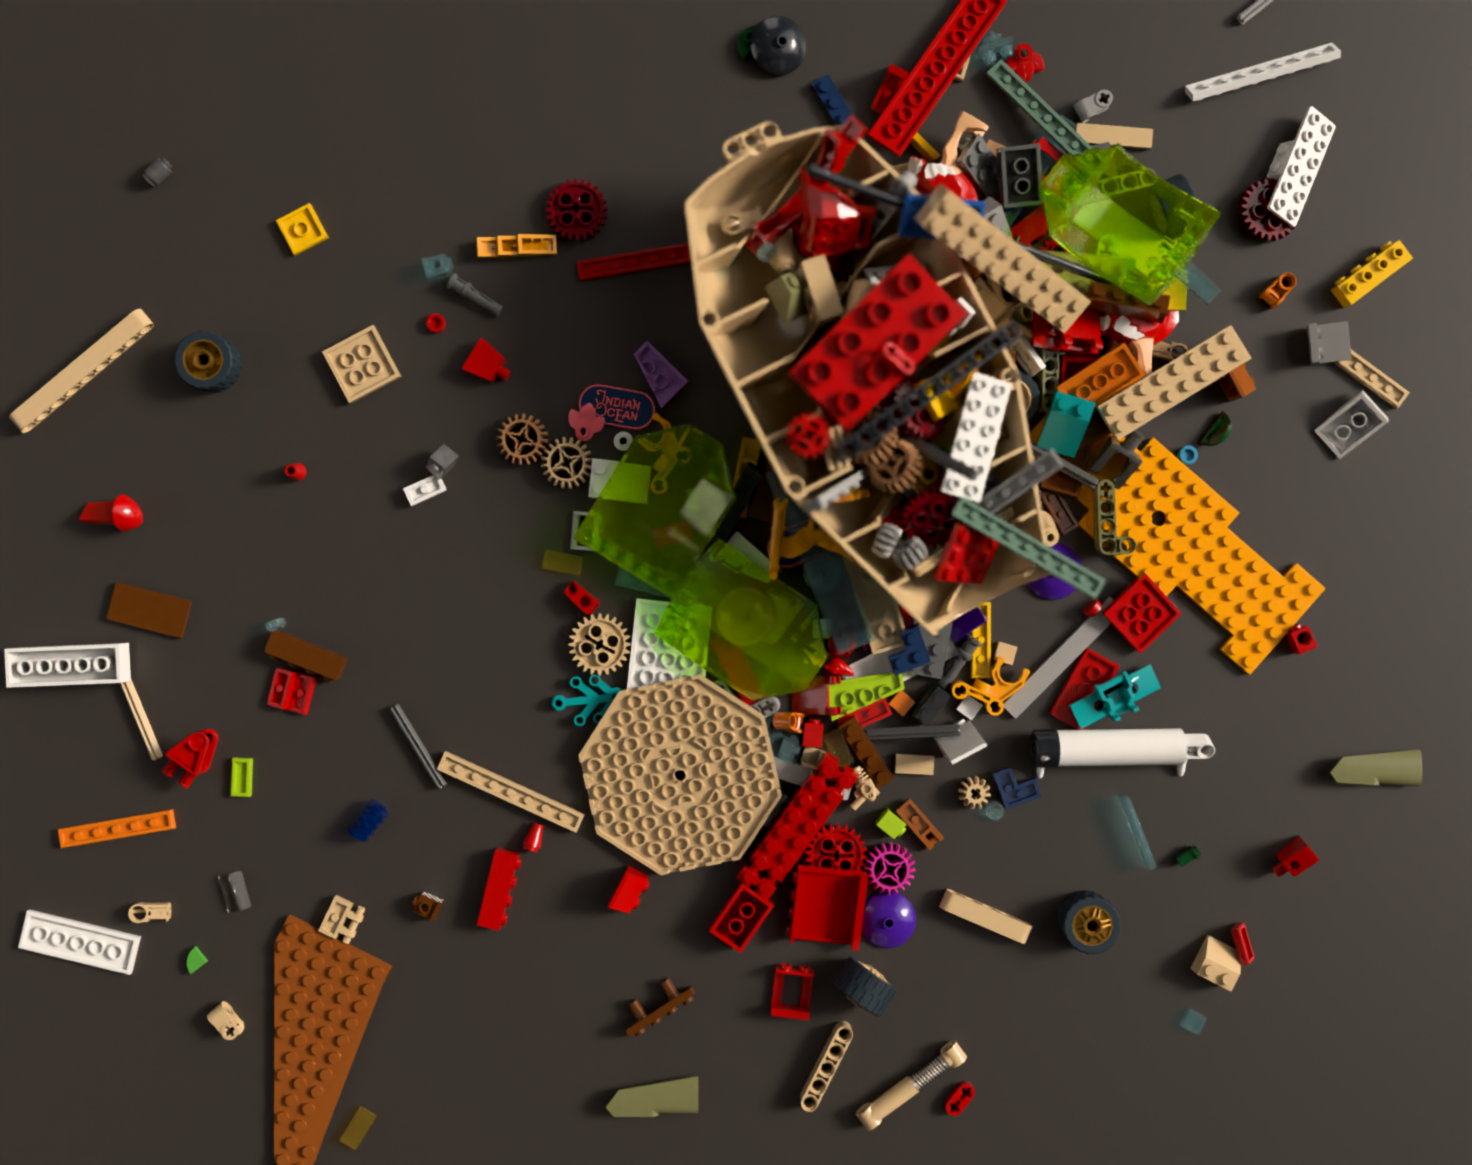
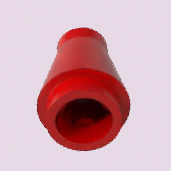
(299, 471)
(534, 837)

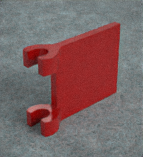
(1085, 329)
(816, 697)

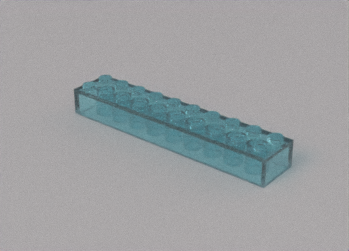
(827, 580)

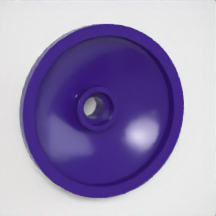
(1051, 586)
(886, 907)

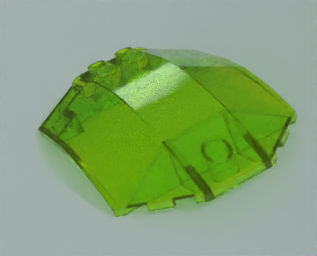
(1112, 220)
(661, 506)
(744, 626)

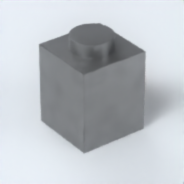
(442, 461)

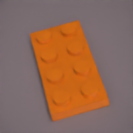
(1104, 376)

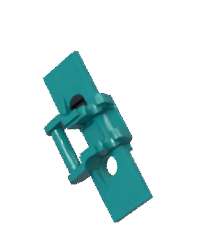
(1134, 687)

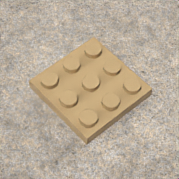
(361, 364)

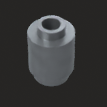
(157, 171)

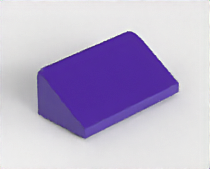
(967, 623)

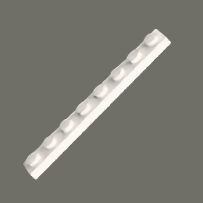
(1263, 71)

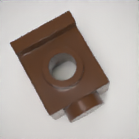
(433, 902)

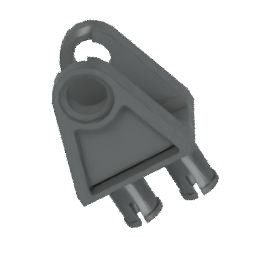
(1127, 447)

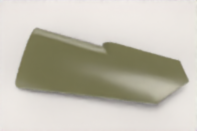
(1380, 768)
(650, 1100)

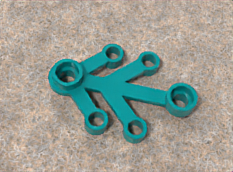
(591, 699)

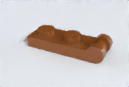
(918, 823)

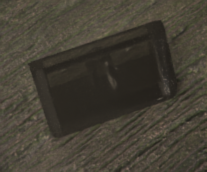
(234, 891)

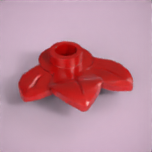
(1026, 65)

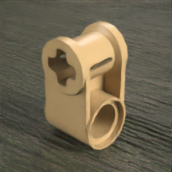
(223, 1019)

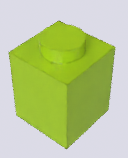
(891, 823)

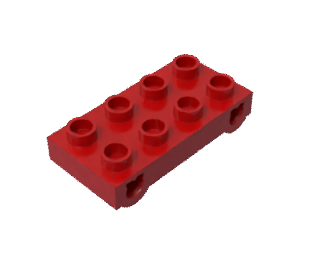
(844, 365)

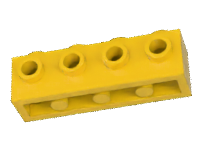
(1371, 274)

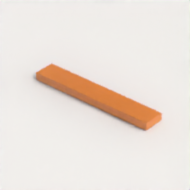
(116, 828)

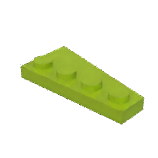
(863, 691)

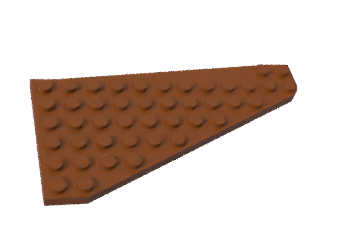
(320, 1016)

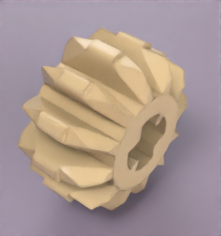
(981, 790)

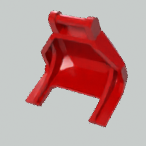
(830, 222)

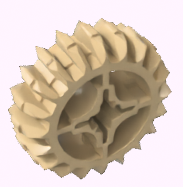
(576, 458)

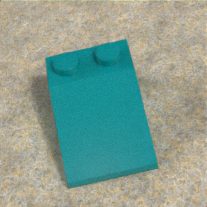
(1065, 424)

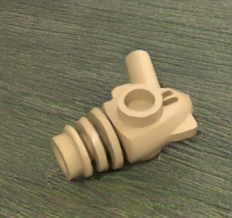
(865, 788)

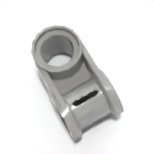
(1091, 106)

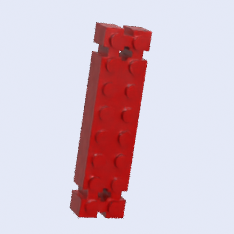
(797, 825)

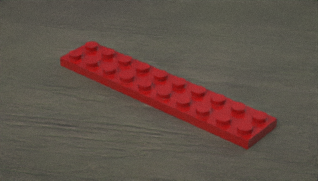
(934, 73)

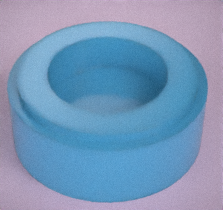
(1187, 455)

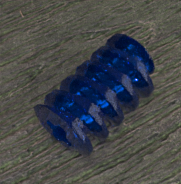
(369, 822)

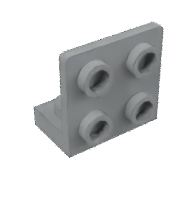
(1328, 342)

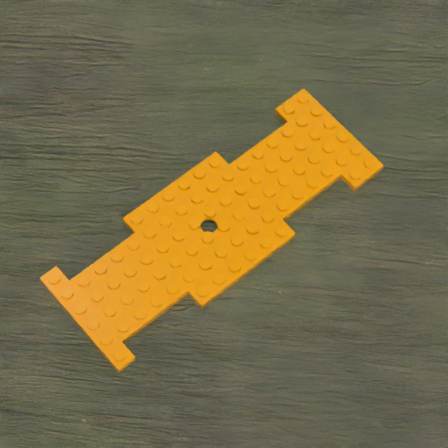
(1198, 550)

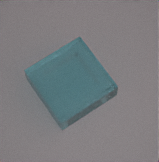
(1193, 1021)

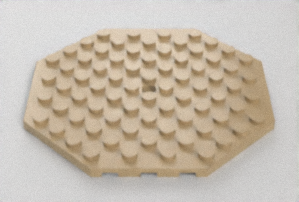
(726, 767)

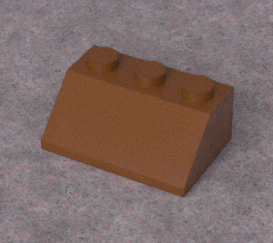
(1237, 383)

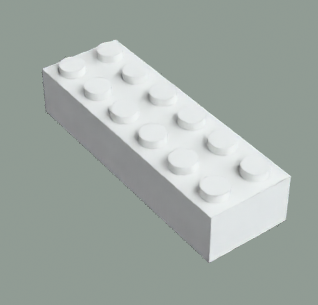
(67, 665)

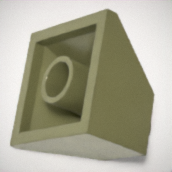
(787, 297)

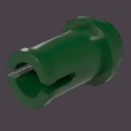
(1188, 855)

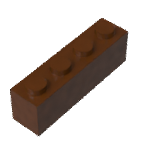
(1116, 301)
(306, 655)

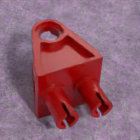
(192, 755)

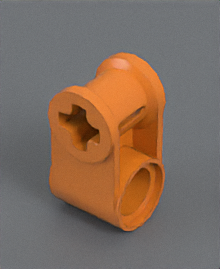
(1276, 292)
(788, 722)

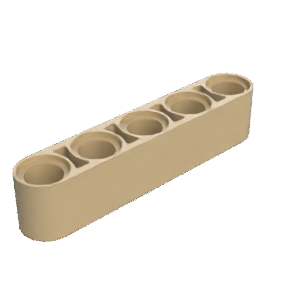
(985, 916)
(826, 1075)

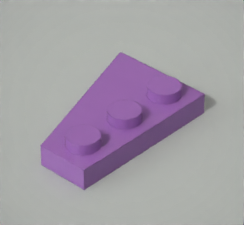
(660, 373)

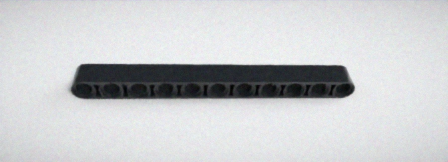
(935, 384)

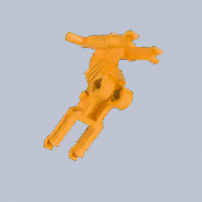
(797, 543)

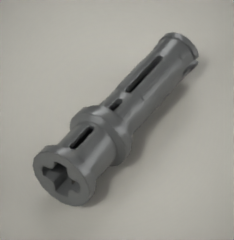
(467, 291)
(963, 655)

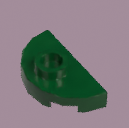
(744, 42)
(1218, 431)

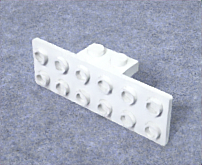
(1297, 166)
(977, 434)

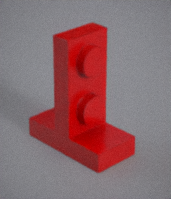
(892, 82)

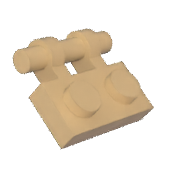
(336, 917)

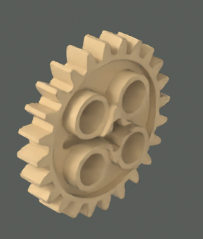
(591, 659)

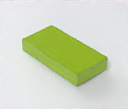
(241, 777)

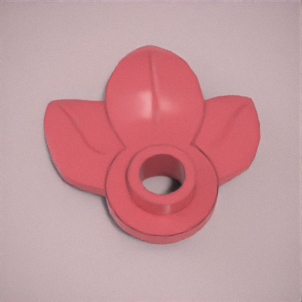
(586, 419)

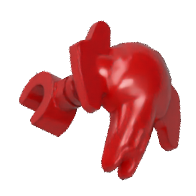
(837, 666)

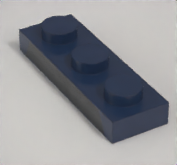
(831, 100)

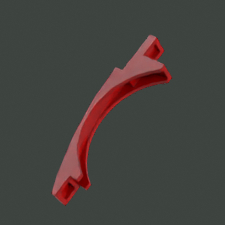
(834, 151)

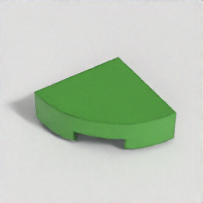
(195, 960)

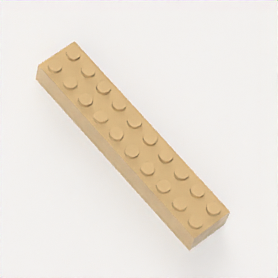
(1001, 258)

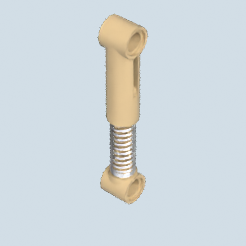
(873, 1113)

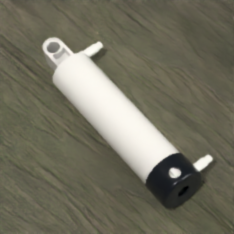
(1117, 748)

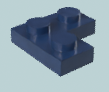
(914, 653)
(1013, 793)

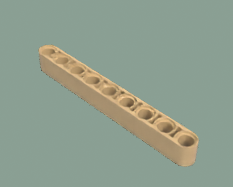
(81, 370)

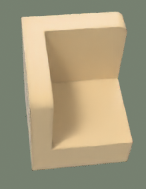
(811, 757)

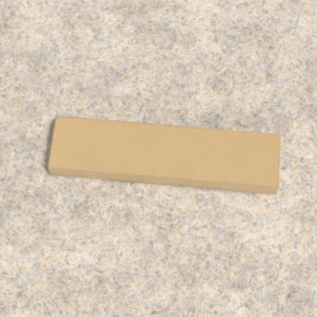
(1127, 136)
(1374, 379)

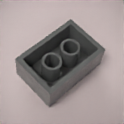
(1019, 175)

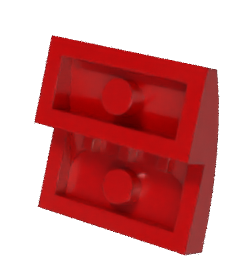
(291, 690)

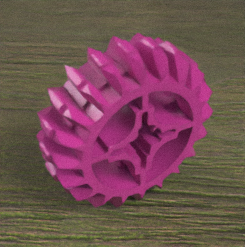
(874, 878)

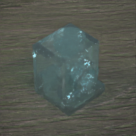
(435, 273)
(789, 747)

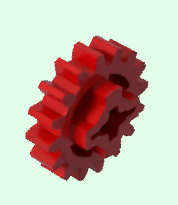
(822, 431)

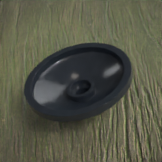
(769, 53)

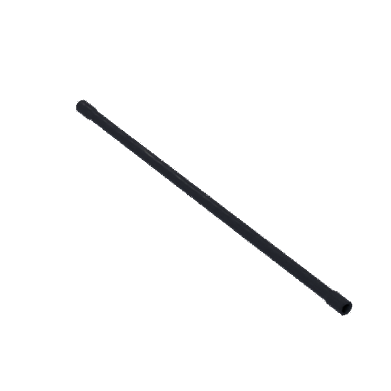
(825, 175)

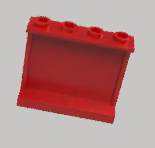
(827, 905)

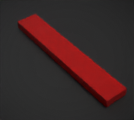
(634, 262)

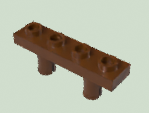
(668, 1008)

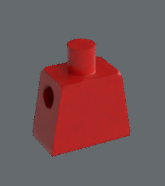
(486, 363)
(1295, 858)

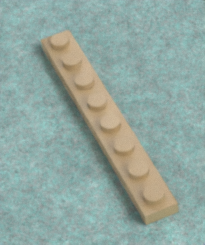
(510, 791)

